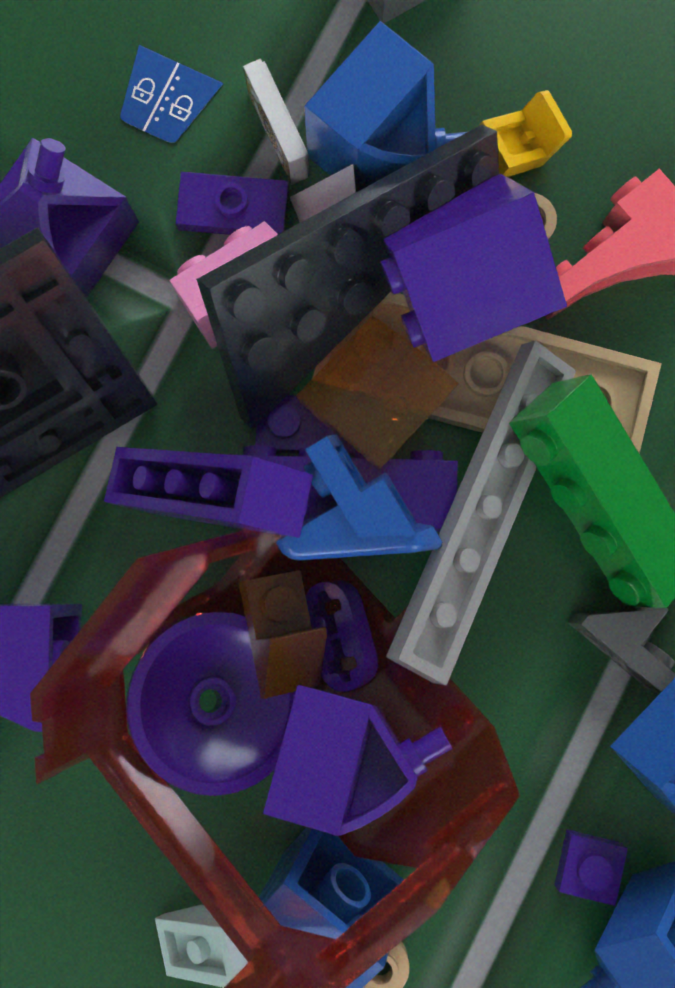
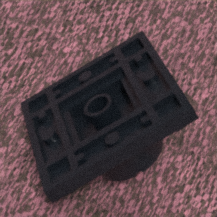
(58, 366)

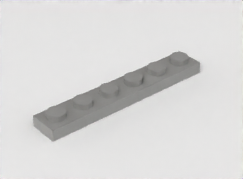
(475, 527)

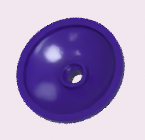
(195, 748)

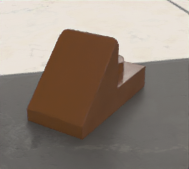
(281, 634)

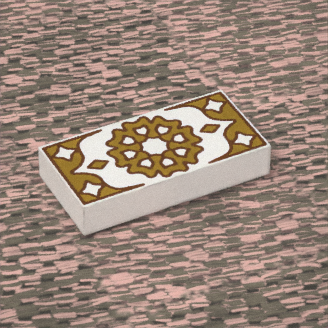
(277, 121)

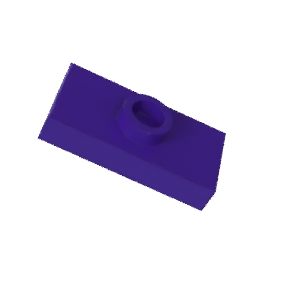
(230, 202)

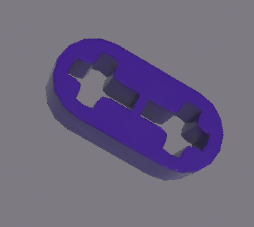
(346, 635)

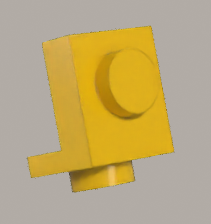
(529, 135)

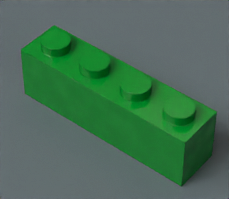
(603, 488)

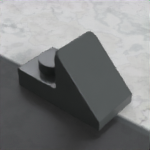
(620, 638)

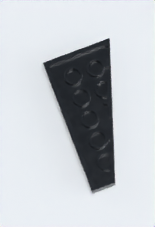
(314, 283)

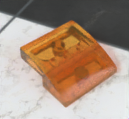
(377, 391)

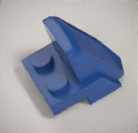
(362, 520)

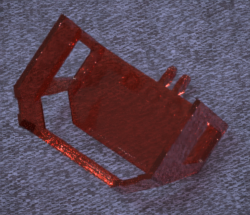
(432, 829)

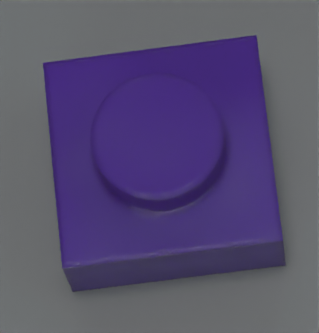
(590, 867)

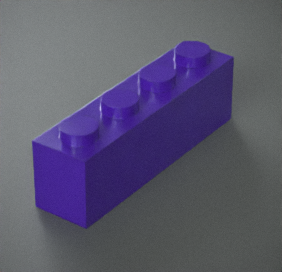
(423, 481)
(211, 489)

